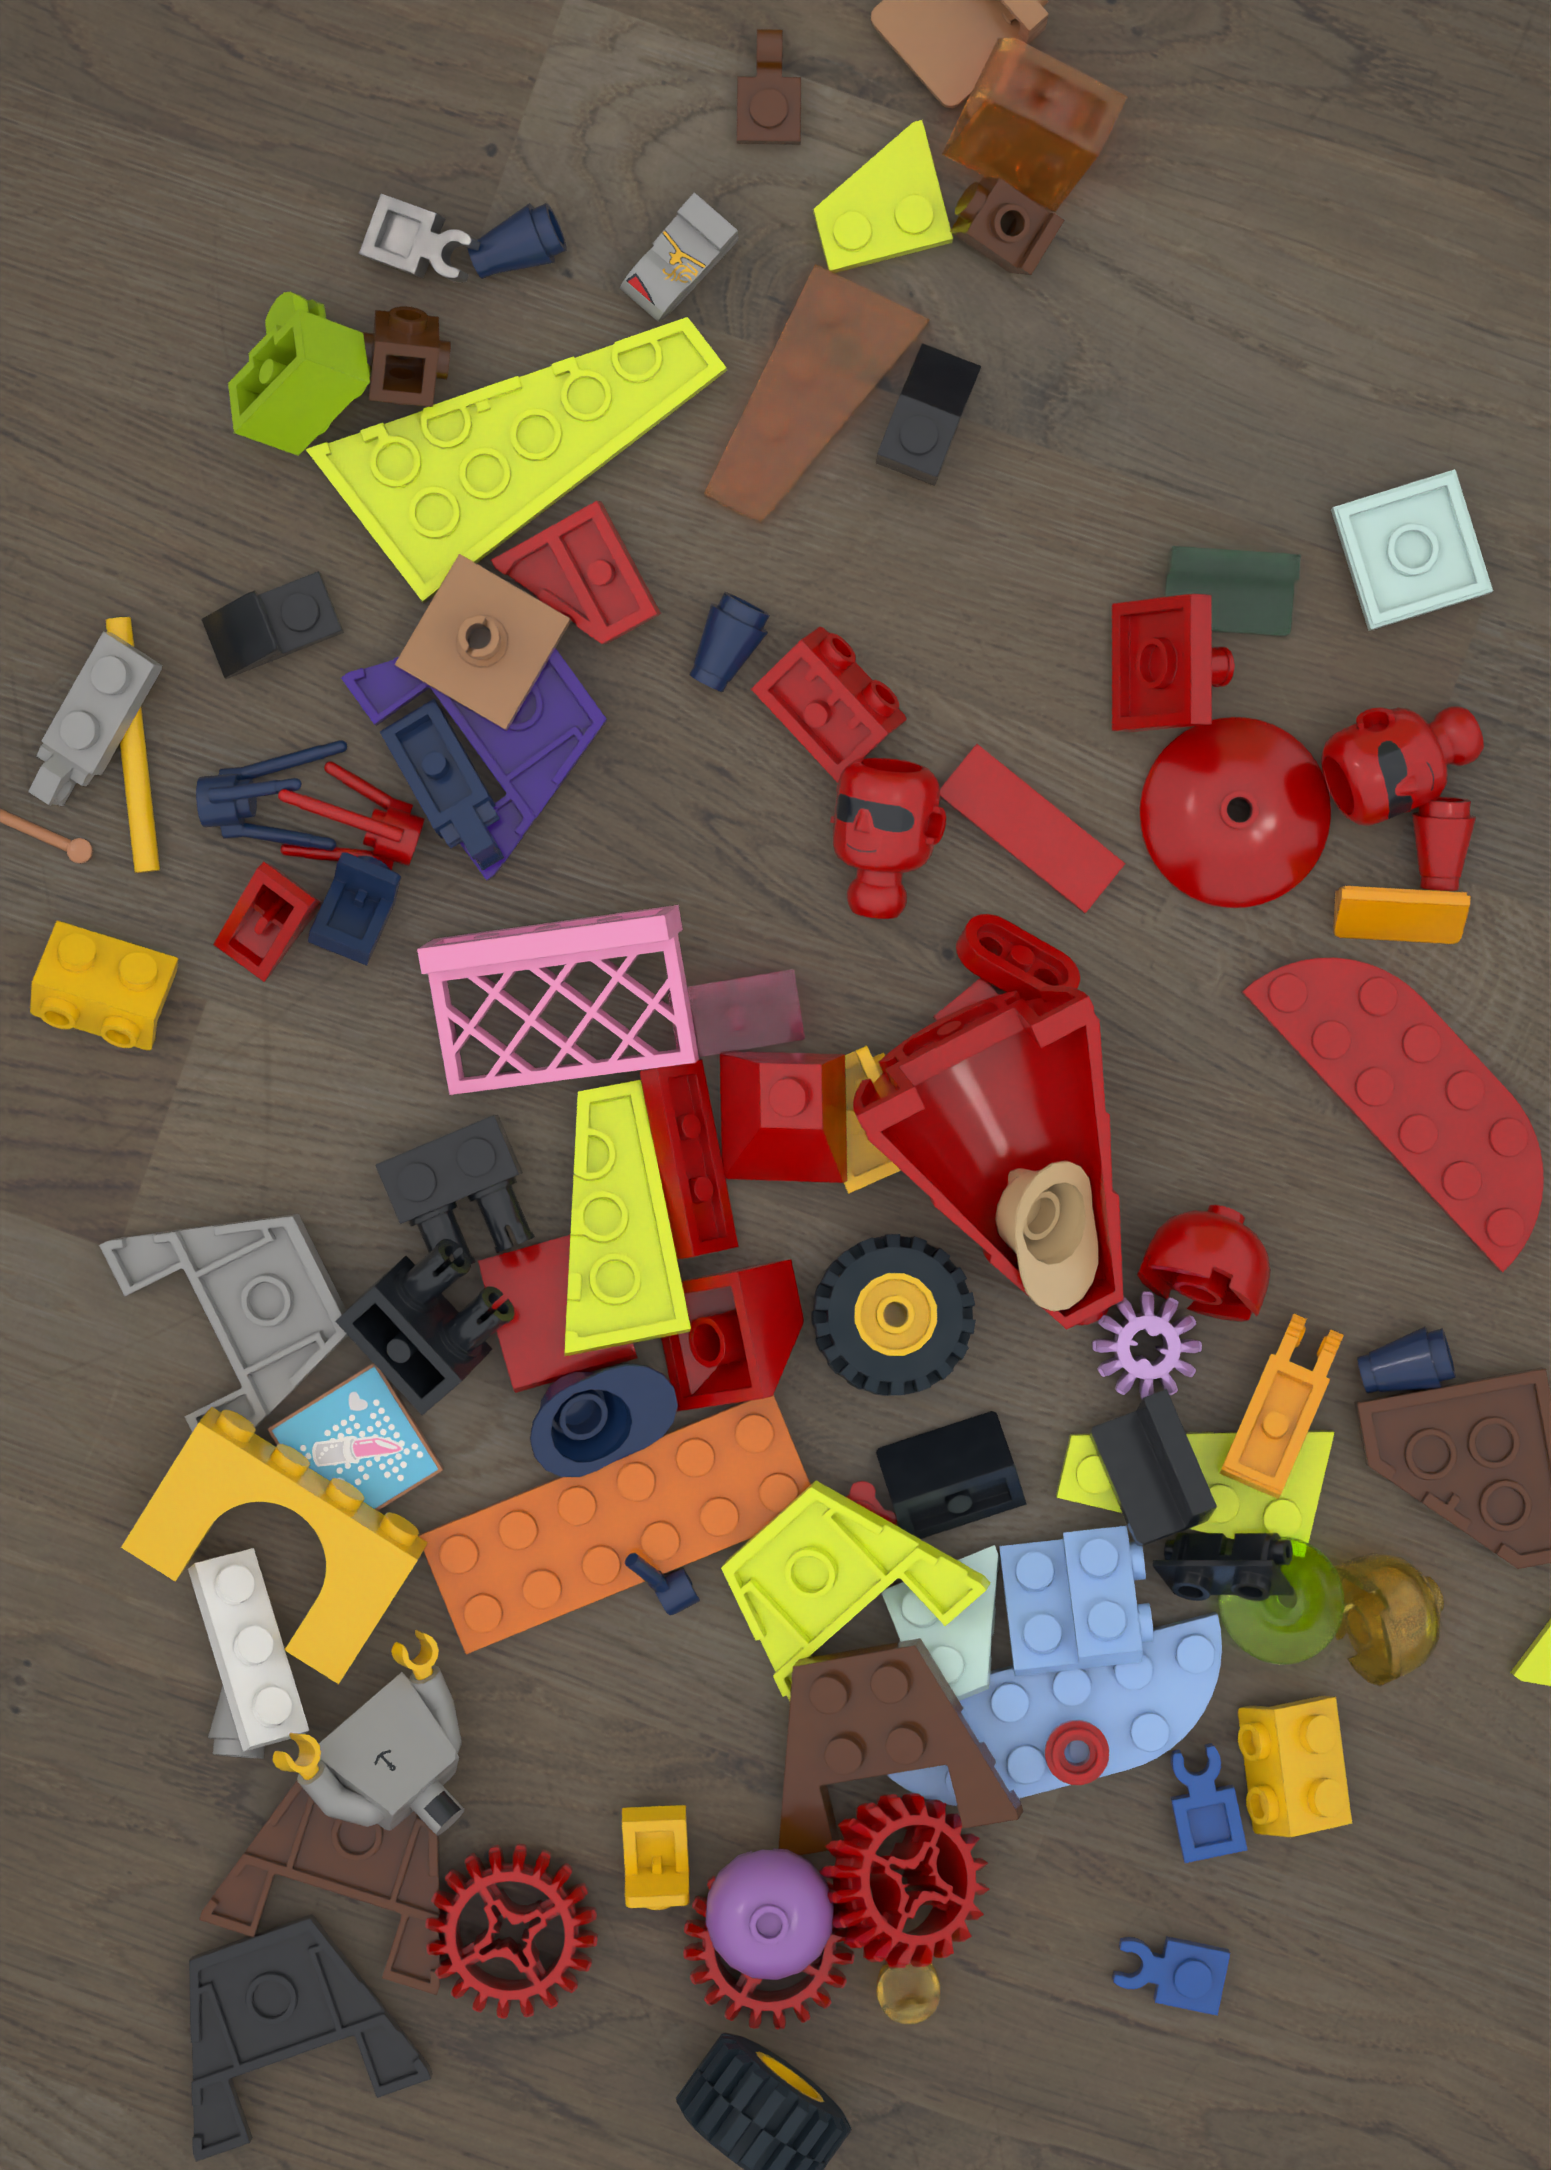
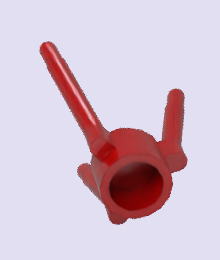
(390, 833)

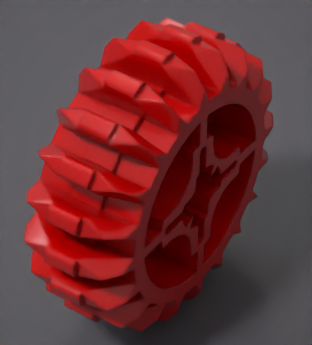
(928, 1846)
(497, 1903)
(743, 1990)

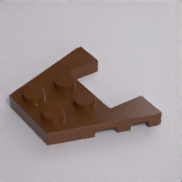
(877, 1717)
(364, 1863)

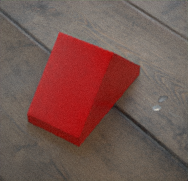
(266, 921)

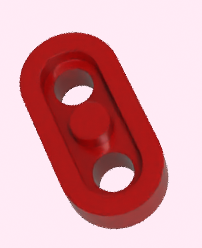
(1013, 957)

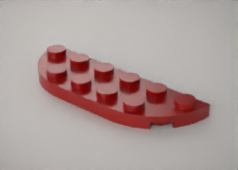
(1414, 1093)

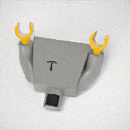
(388, 1752)

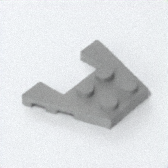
(260, 1294)

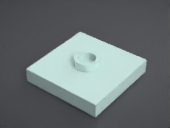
(1411, 550)

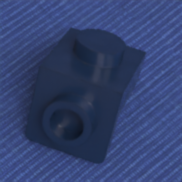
(355, 907)

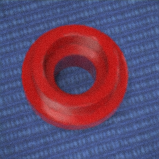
(1081, 1772)

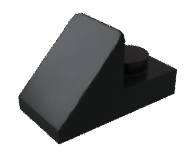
(271, 624)

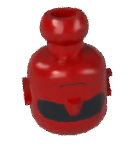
(1396, 760)
(885, 827)

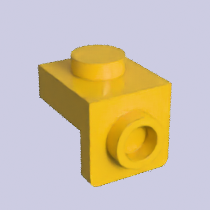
(656, 1857)

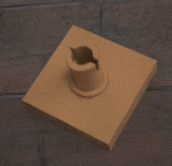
(483, 642)

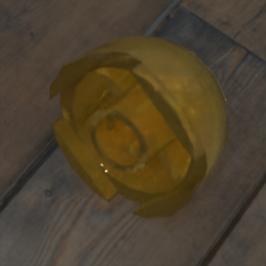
(1389, 1616)

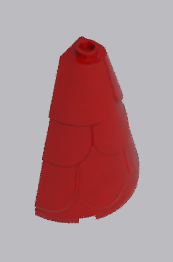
(998, 1094)

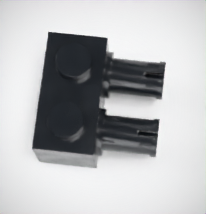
(461, 1164)
(417, 1332)

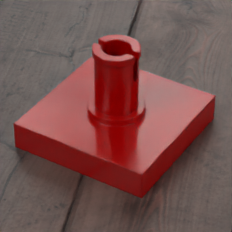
(1165, 663)

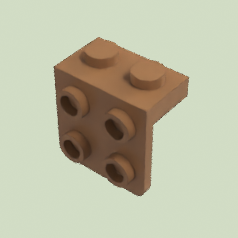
(952, 39)

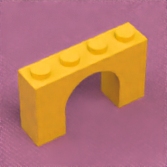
(233, 1466)

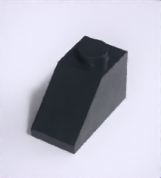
(927, 414)

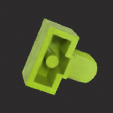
(297, 376)

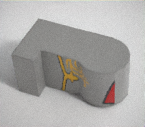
(680, 258)

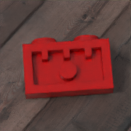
(829, 701)

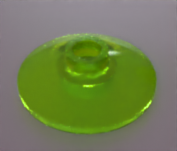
(1290, 1634)

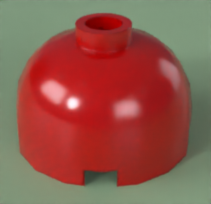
(1209, 1261)

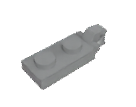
(93, 718)

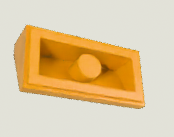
(1400, 914)

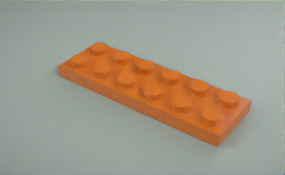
(572, 1534)

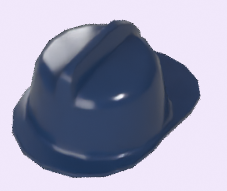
(601, 1418)

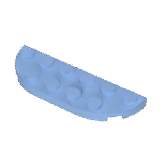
(1135, 1706)

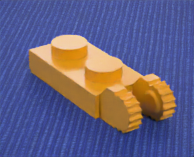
(1280, 1414)

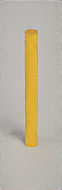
(137, 777)

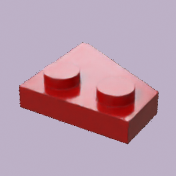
(583, 574)

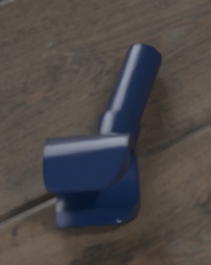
(673, 1590)

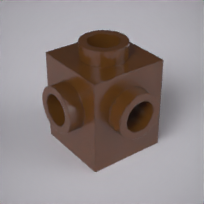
(405, 356)

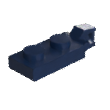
(444, 781)

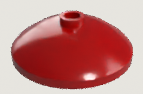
(1189, 824)

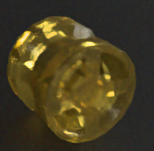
(907, 1986)

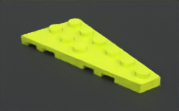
(505, 453)

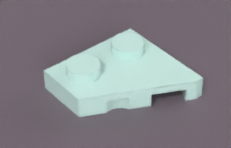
(964, 1644)

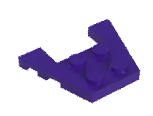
(526, 760)

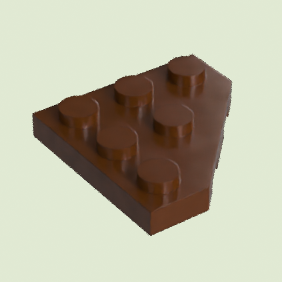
(1472, 1457)

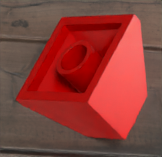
(783, 1116)
(738, 1335)

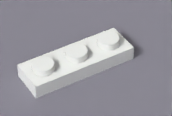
(248, 1649)

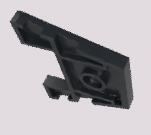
(274, 2001)

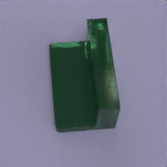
(1248, 588)

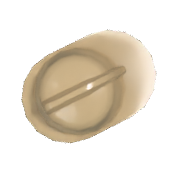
(1052, 1230)

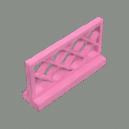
(554, 945)

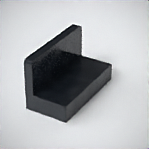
(1153, 1470)
(951, 1476)

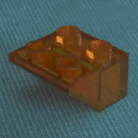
(1033, 123)

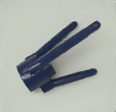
(232, 795)

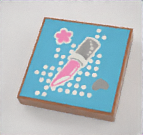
(362, 1437)

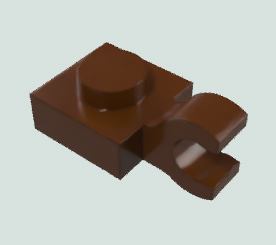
(769, 103)

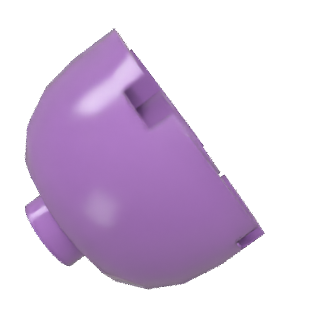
(769, 1913)

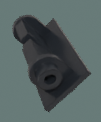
(1199, 1568)

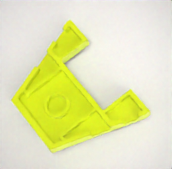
(825, 1565)

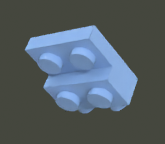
(1075, 1602)

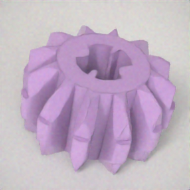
(1139, 1365)

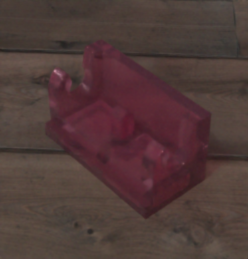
(745, 1013)

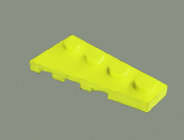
(621, 1240)
(1238, 1505)

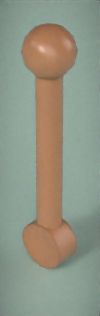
(78, 850)

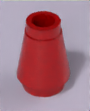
(1442, 841)

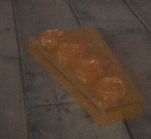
(819, 373)

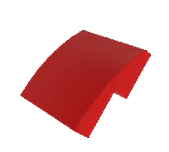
(535, 1337)

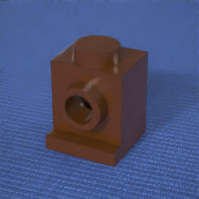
(980, 227)

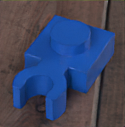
(1207, 1816)
(1185, 1974)

